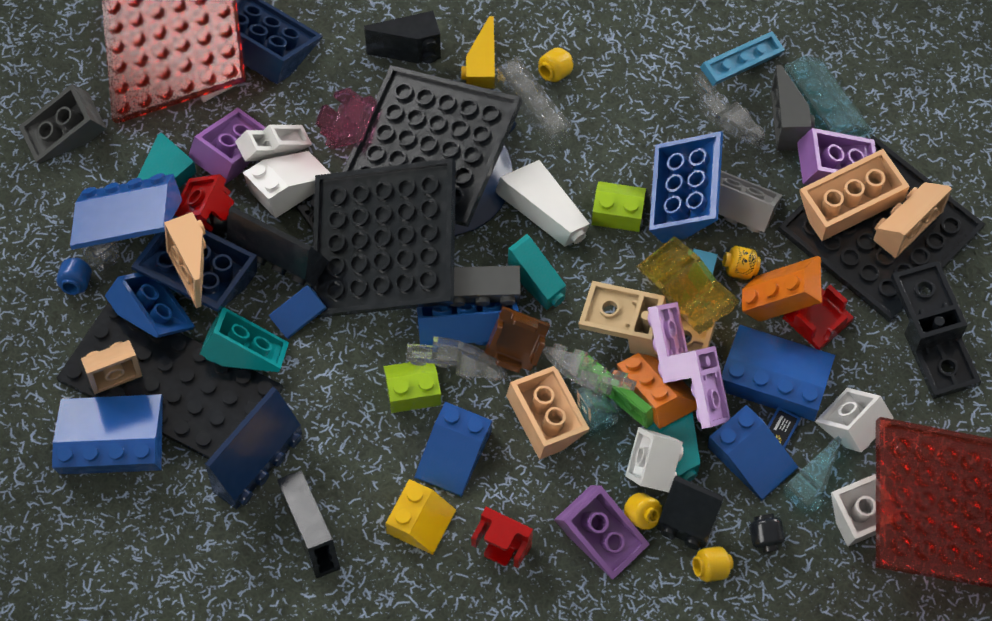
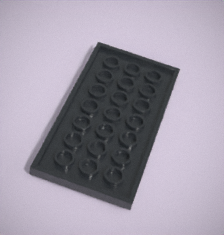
(199, 396)

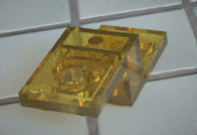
(687, 280)

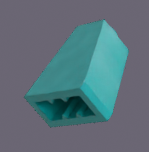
(167, 159)
(537, 273)
(684, 430)

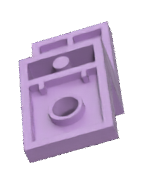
(679, 364)

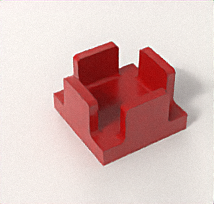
(206, 196)
(823, 320)
(503, 537)

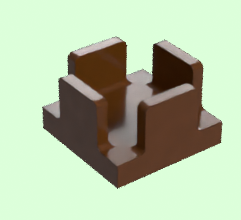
(516, 340)

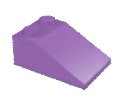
(216, 146)
(828, 151)
(602, 530)

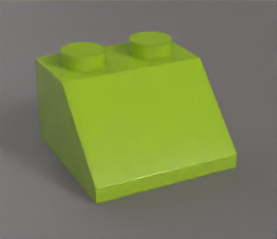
(618, 206)
(412, 386)

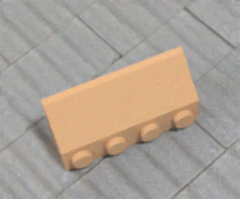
(853, 194)

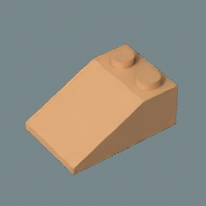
(186, 250)

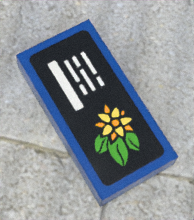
(783, 425)

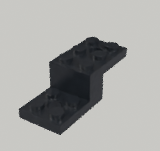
(935, 329)

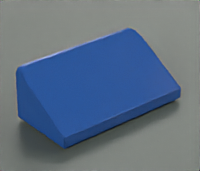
(297, 311)

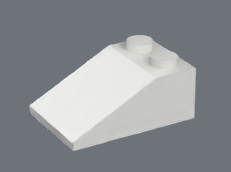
(284, 180)

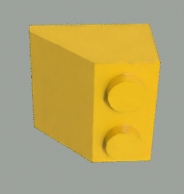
(420, 517)

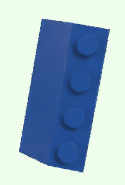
(462, 323)

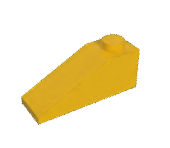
(480, 59)

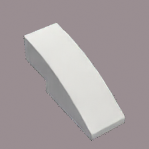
(272, 142)

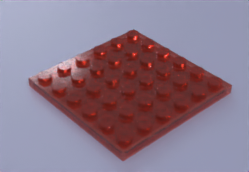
(169, 52)
(933, 502)

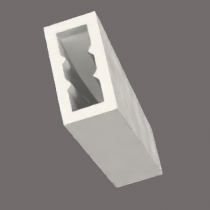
(544, 202)

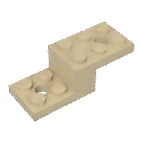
(631, 317)

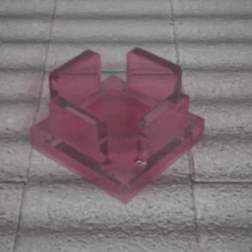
(349, 122)

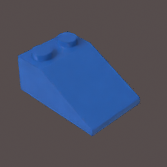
(148, 305)
(453, 449)
(752, 452)

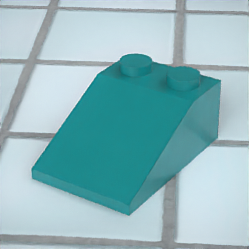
(242, 344)

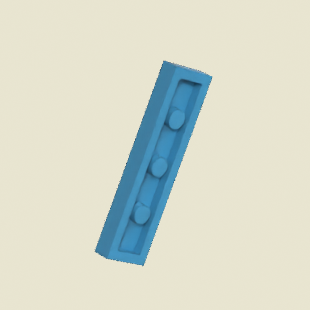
(742, 58)

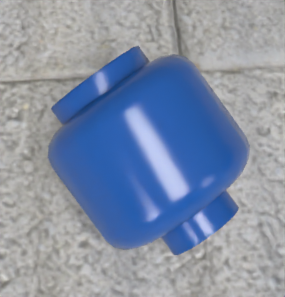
(74, 276)

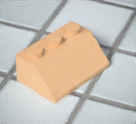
(911, 217)
(546, 411)

